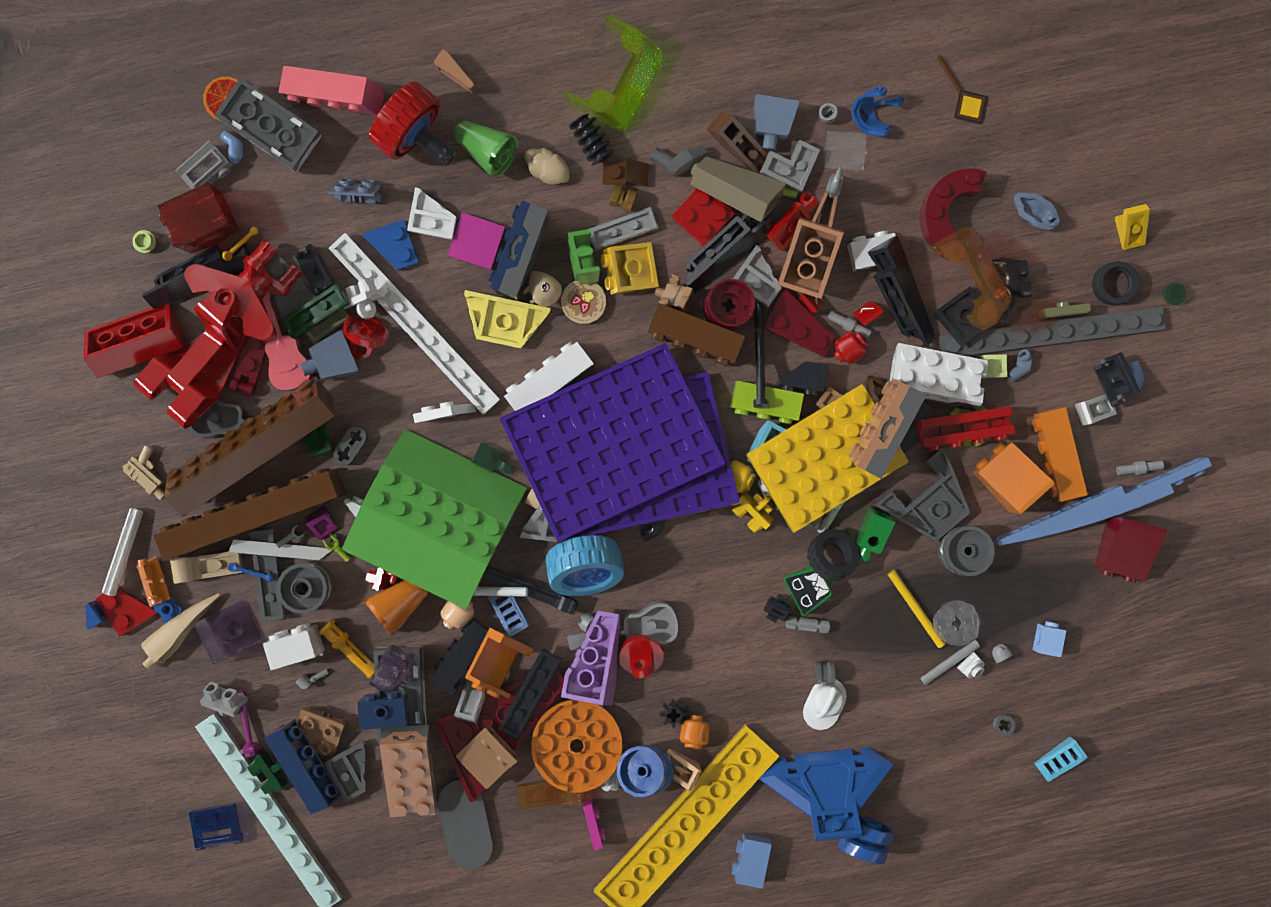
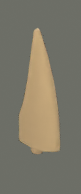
(170, 636)

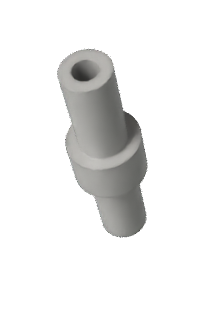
(848, 324)
(1140, 467)

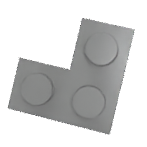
(792, 171)

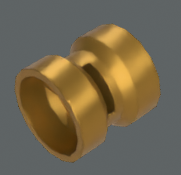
(618, 196)

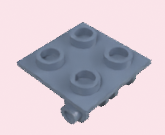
(347, 191)

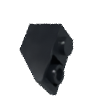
(806, 376)

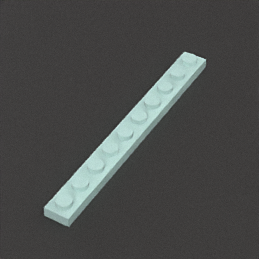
(269, 812)

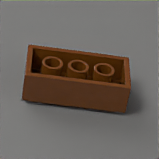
(696, 334)

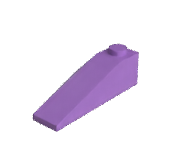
(595, 665)

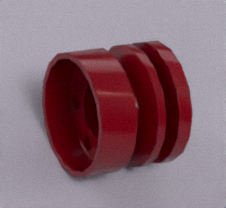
(739, 298)

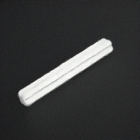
(122, 551)

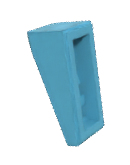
(1064, 765)

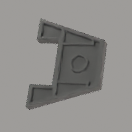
(935, 508)

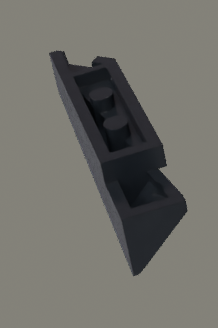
(726, 249)
(172, 283)
(900, 290)

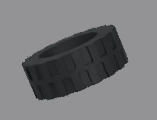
(846, 546)

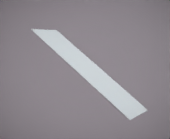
(271, 549)

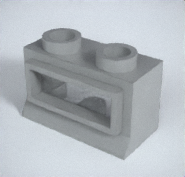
(204, 166)

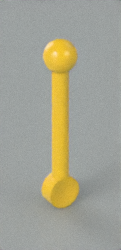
(227, 255)

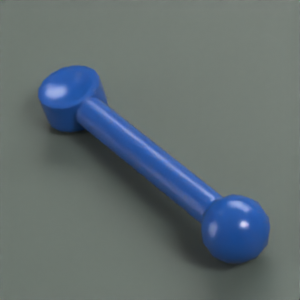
(234, 567)

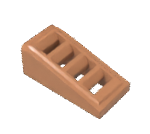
(451, 69)

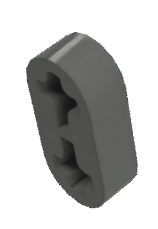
(346, 442)

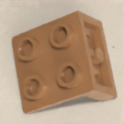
(487, 756)

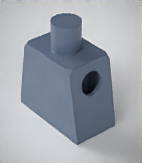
(773, 119)
(330, 359)

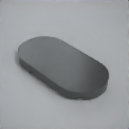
(465, 826)

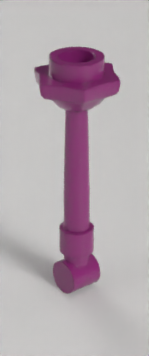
(250, 748)

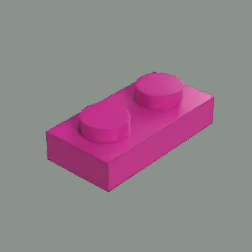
(592, 815)

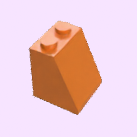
(1012, 478)

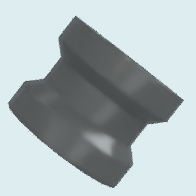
(824, 672)

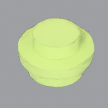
(144, 241)

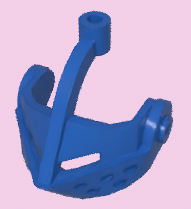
(866, 103)

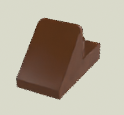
(625, 173)

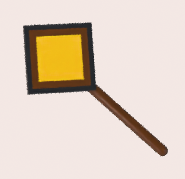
(969, 105)

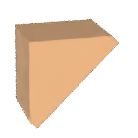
(685, 769)

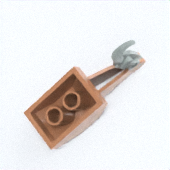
(814, 247)

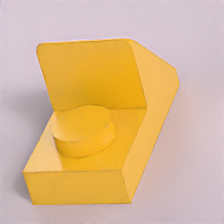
(1133, 226)

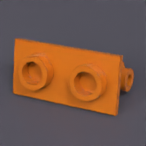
(153, 581)

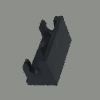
(314, 269)
(1117, 380)

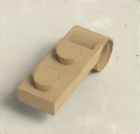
(204, 566)

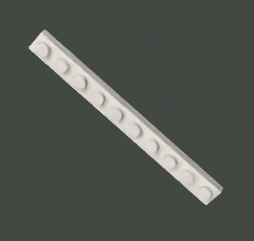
(416, 325)

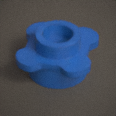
(166, 615)

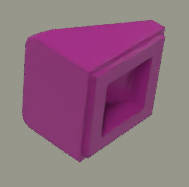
(321, 522)

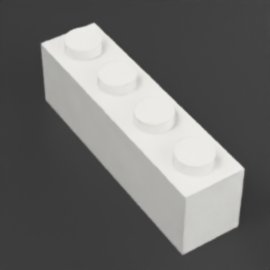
(550, 378)

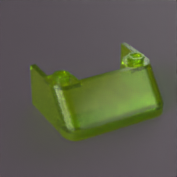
(622, 105)

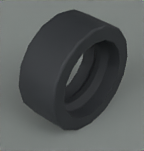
(1132, 278)

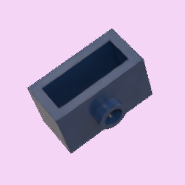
(383, 711)

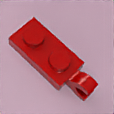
(785, 228)

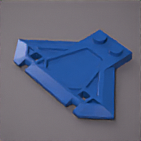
(829, 788)

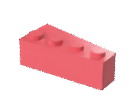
(331, 90)

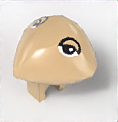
(543, 289)

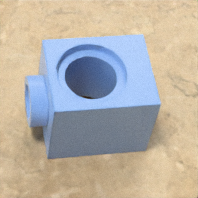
(1049, 639)

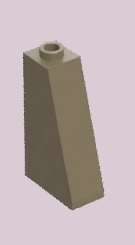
(738, 187)

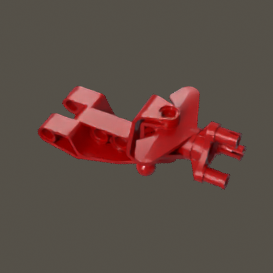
(229, 314)

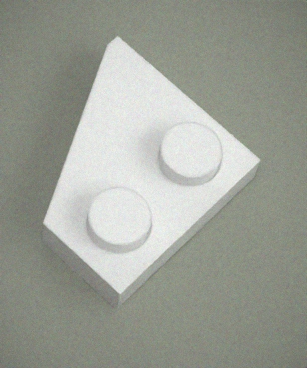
(430, 217)
(446, 410)

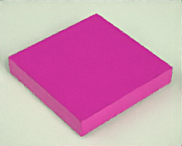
(476, 241)

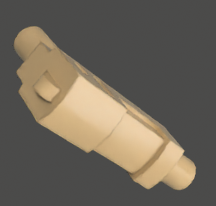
(141, 471)

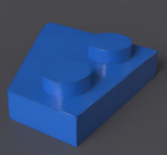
(394, 244)

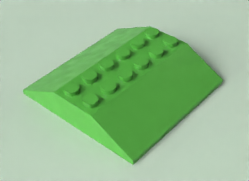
(433, 518)

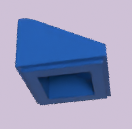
(94, 615)

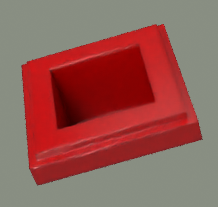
(810, 302)
(867, 313)

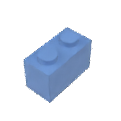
(752, 860)

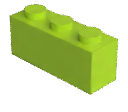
(782, 403)

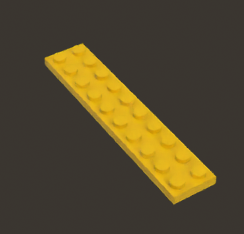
(687, 821)

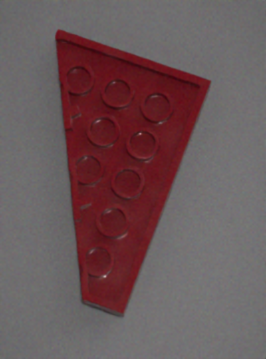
(458, 732)

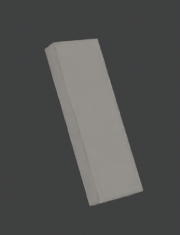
(623, 229)

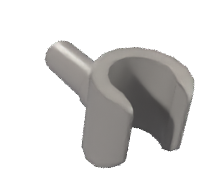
(304, 682)

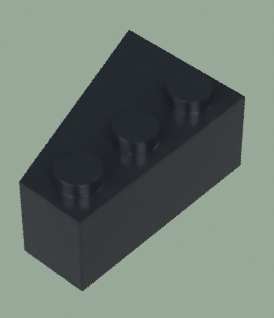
(455, 666)

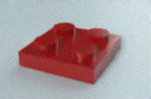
(702, 216)

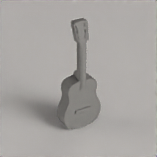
(655, 620)

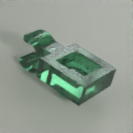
(489, 458)

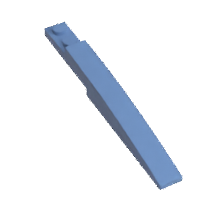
(1106, 504)

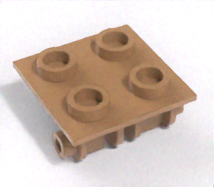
(321, 730)

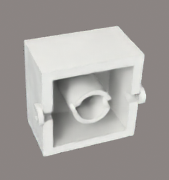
(293, 647)

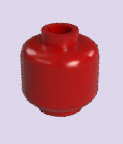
(850, 347)

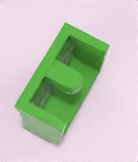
(582, 257)

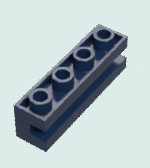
(303, 766)

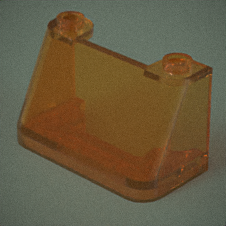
(968, 247)

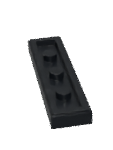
(530, 693)

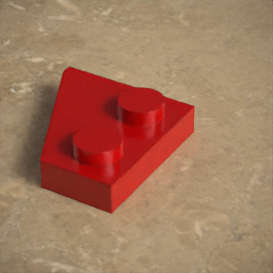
(124, 610)

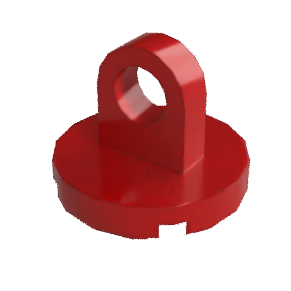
(365, 333)
(641, 655)

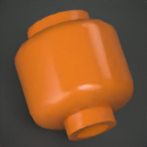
(695, 732)

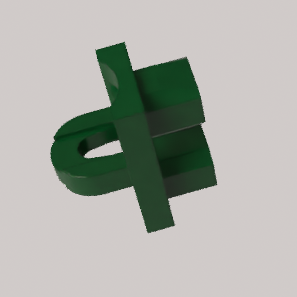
(264, 764)

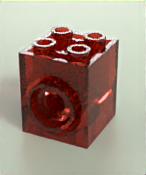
(198, 218)

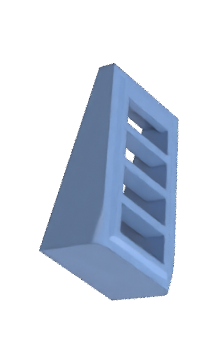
(506, 622)

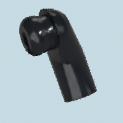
(655, 530)

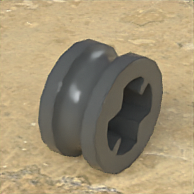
(1009, 730)

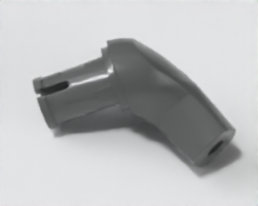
(680, 163)

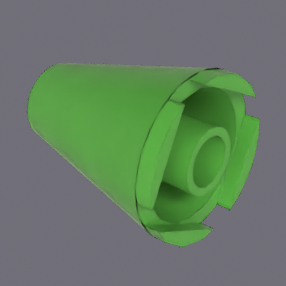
(487, 146)

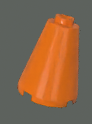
(395, 604)

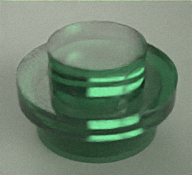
(1174, 293)

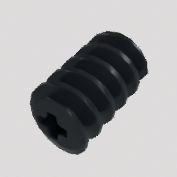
(591, 139)

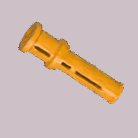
(340, 641)

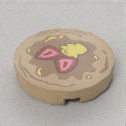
(583, 302)

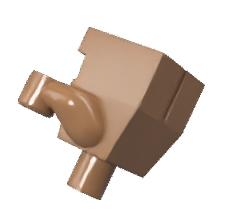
(675, 295)

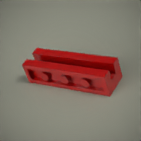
(965, 427)

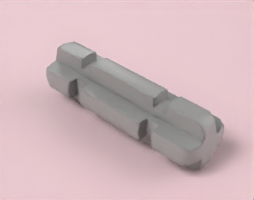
(807, 624)

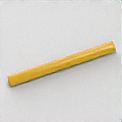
(913, 604)

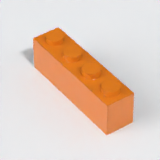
(1059, 454)

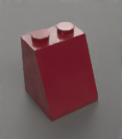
(1128, 548)

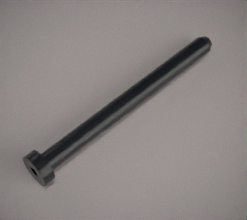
(760, 401)

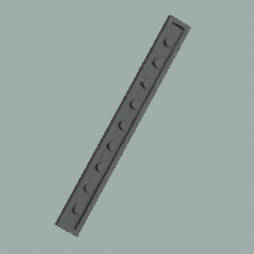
(1058, 332)

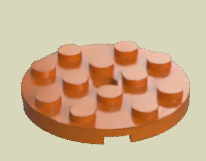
(579, 770)

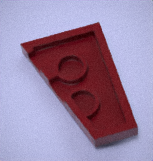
(796, 324)

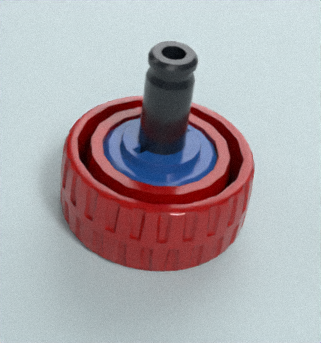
(407, 122)

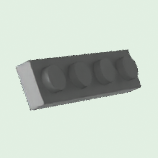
(269, 603)

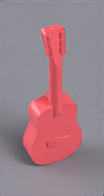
(284, 356)

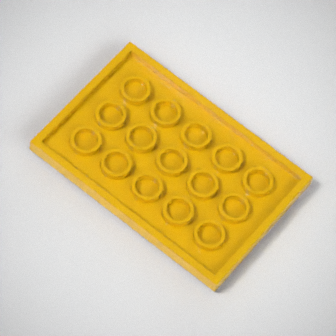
(810, 462)

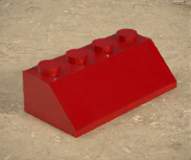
(131, 340)

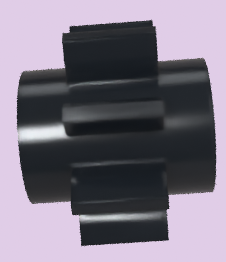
(776, 608)
(678, 718)

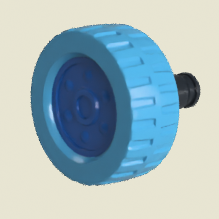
(584, 565)

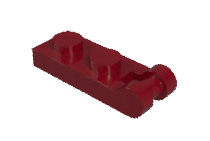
(249, 365)

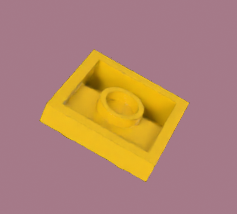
(629, 268)

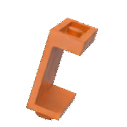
(494, 662)

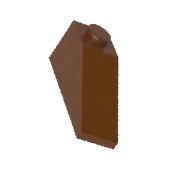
(738, 141)

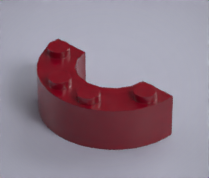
(936, 203)

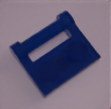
(215, 819)

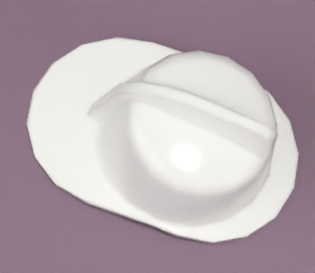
(824, 705)

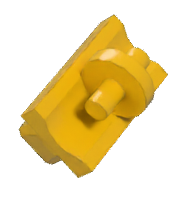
(757, 507)

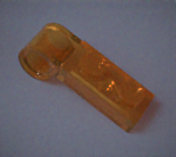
(544, 794)

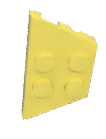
(503, 319)

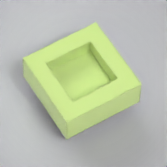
(996, 366)

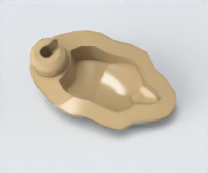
(547, 166)

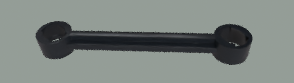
(559, 601)

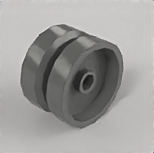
(952, 551)
(291, 589)

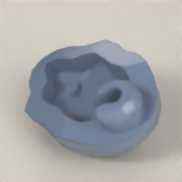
(1036, 211)

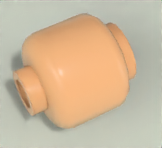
(456, 616)

